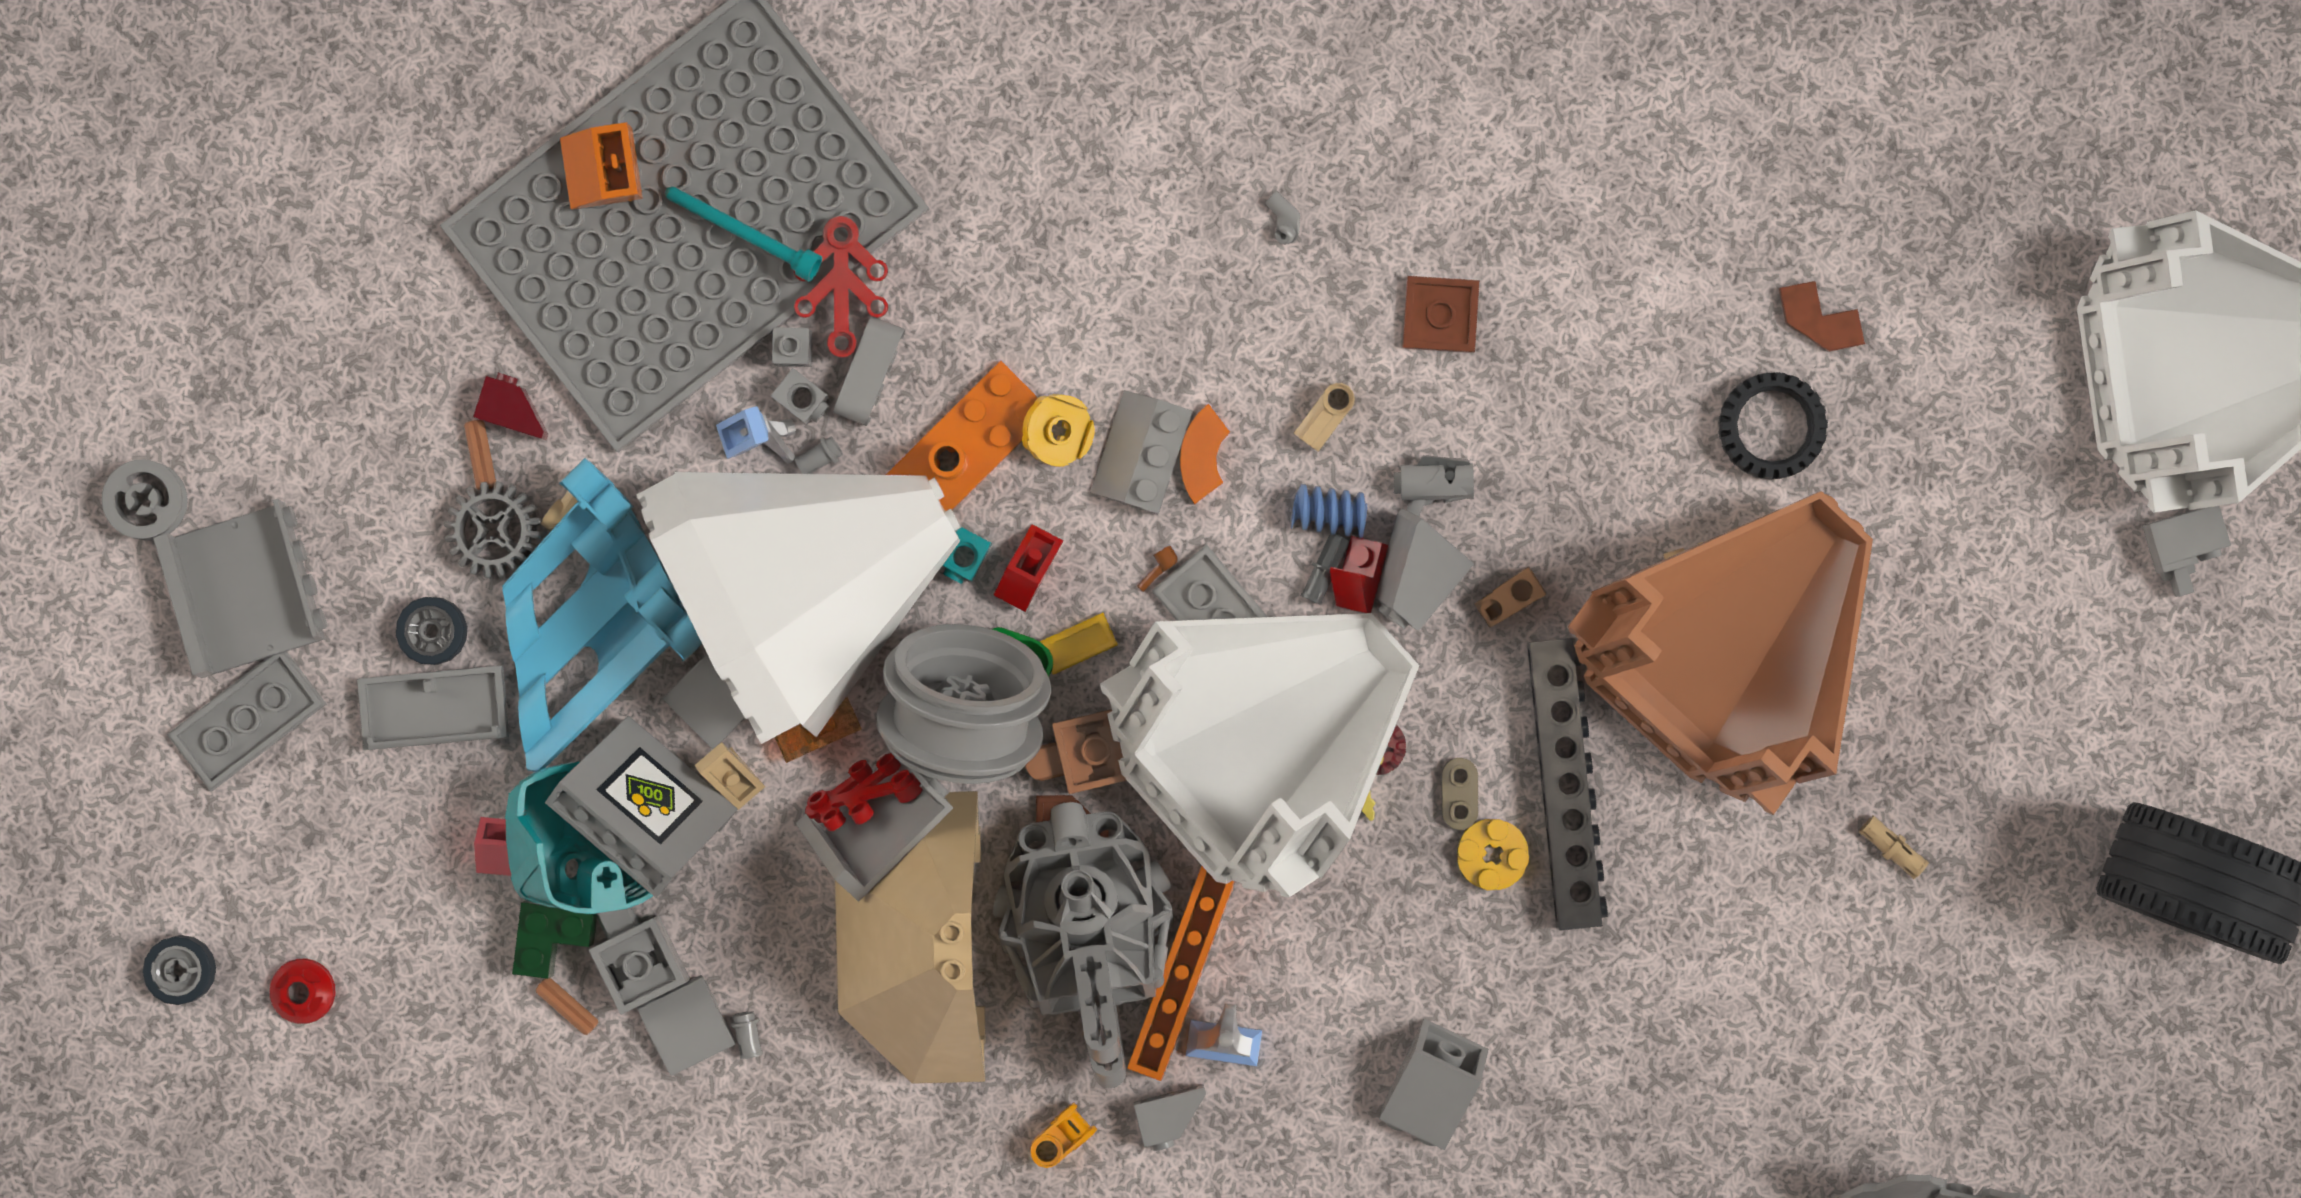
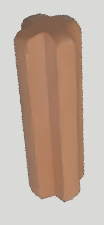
(480, 453)
(567, 1006)

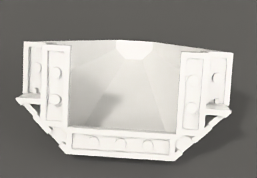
(2193, 360)
(796, 577)
(1260, 736)

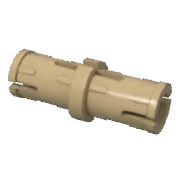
(1893, 847)

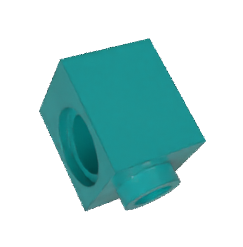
(980, 548)

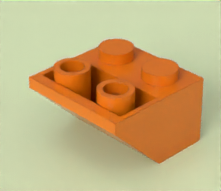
(601, 166)

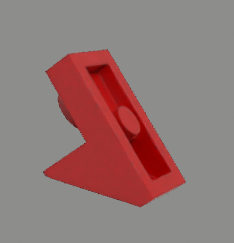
(1359, 579)

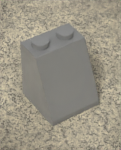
(1417, 571)
(1434, 1085)

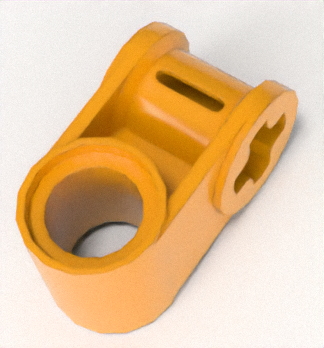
(1063, 1135)

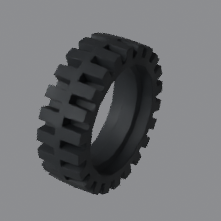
(1810, 404)

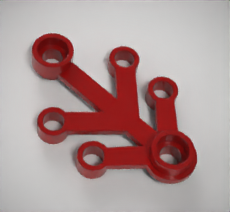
(841, 279)
(825, 805)

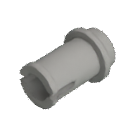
(819, 456)
(747, 1034)

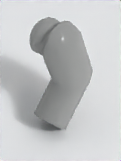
(1288, 218)

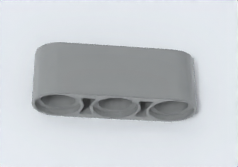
(868, 370)

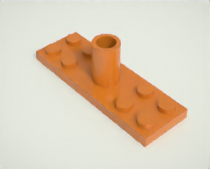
(980, 428)

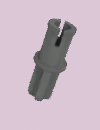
(1320, 576)

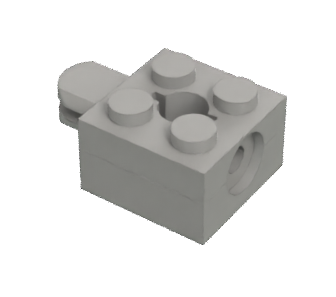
(636, 959)

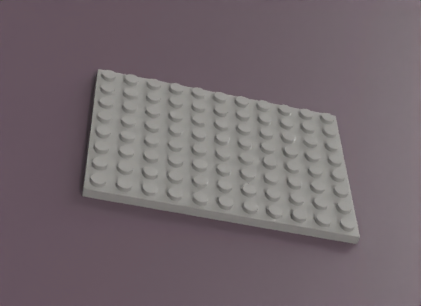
(645, 296)

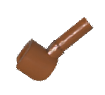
(1166, 559)

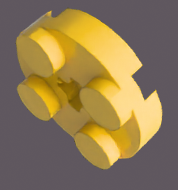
(1038, 426)
(1491, 875)

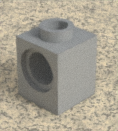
(792, 347)
(789, 386)

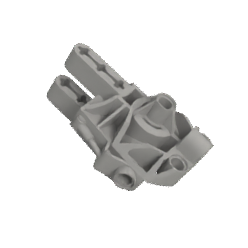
(1098, 957)

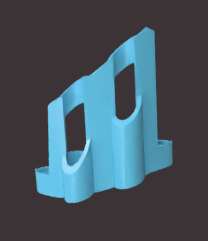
(620, 611)

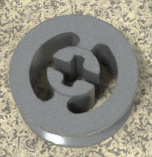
(121, 483)

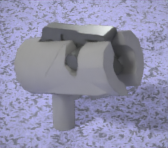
(1434, 480)

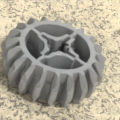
(505, 518)

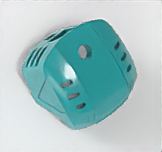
(544, 842)

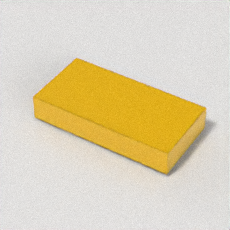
(1080, 642)

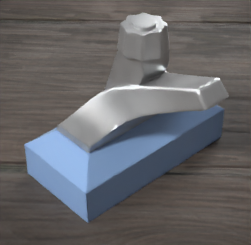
(752, 429)
(1224, 1039)

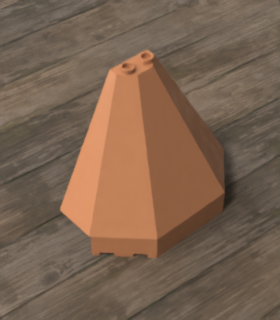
(1738, 649)

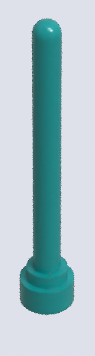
(803, 262)

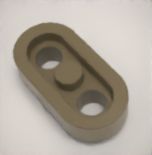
(1459, 793)

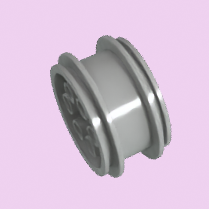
(963, 703)

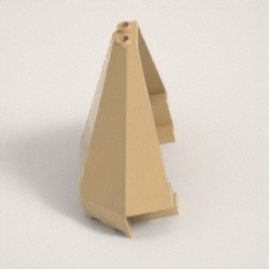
(910, 955)

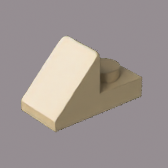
(729, 775)

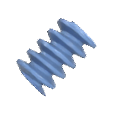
(1329, 510)

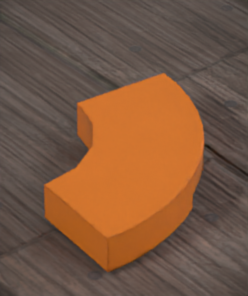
(1199, 454)

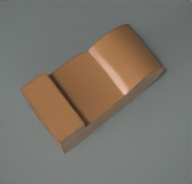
(1510, 597)

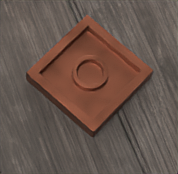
(1441, 314)

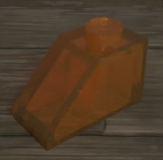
(800, 742)

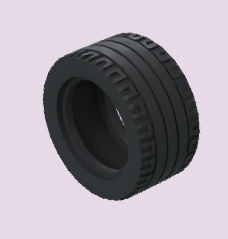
(2204, 882)

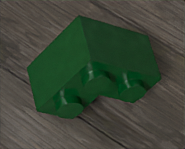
(541, 931)

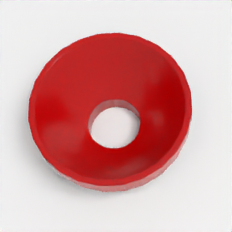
(320, 987)

